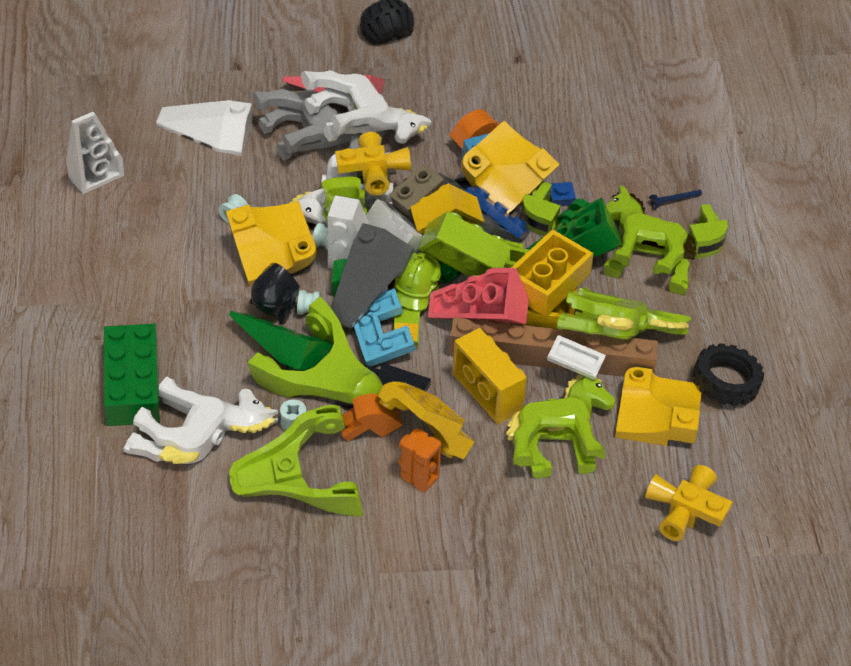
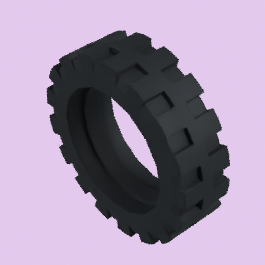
(723, 391)

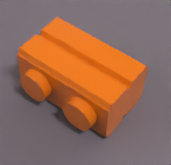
(420, 459)

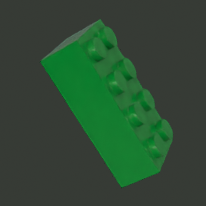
(130, 372)

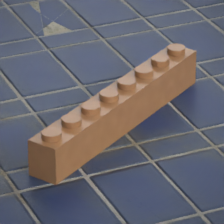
(532, 345)

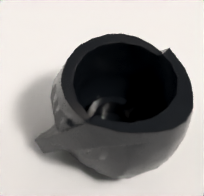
(275, 292)

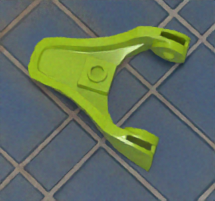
(334, 377)
(277, 467)

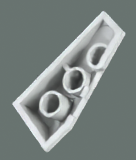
(218, 124)
(91, 155)

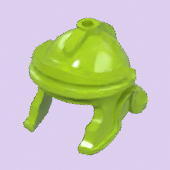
(344, 187)
(418, 282)

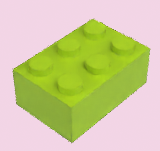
(463, 245)

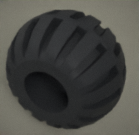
(386, 20)

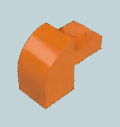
(473, 125)
(370, 415)

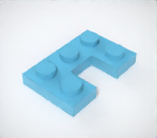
(374, 343)

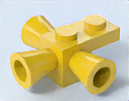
(372, 162)
(689, 502)

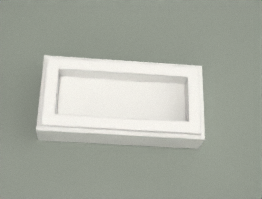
(576, 357)

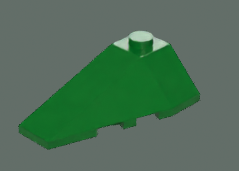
(591, 229)
(283, 343)

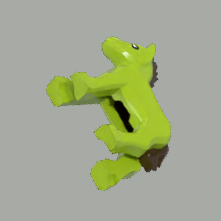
(649, 236)

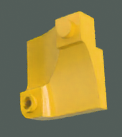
(507, 166)
(270, 237)
(657, 408)
(437, 415)

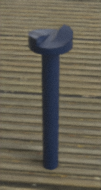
(655, 201)

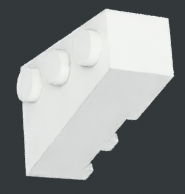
(389, 218)
(343, 225)

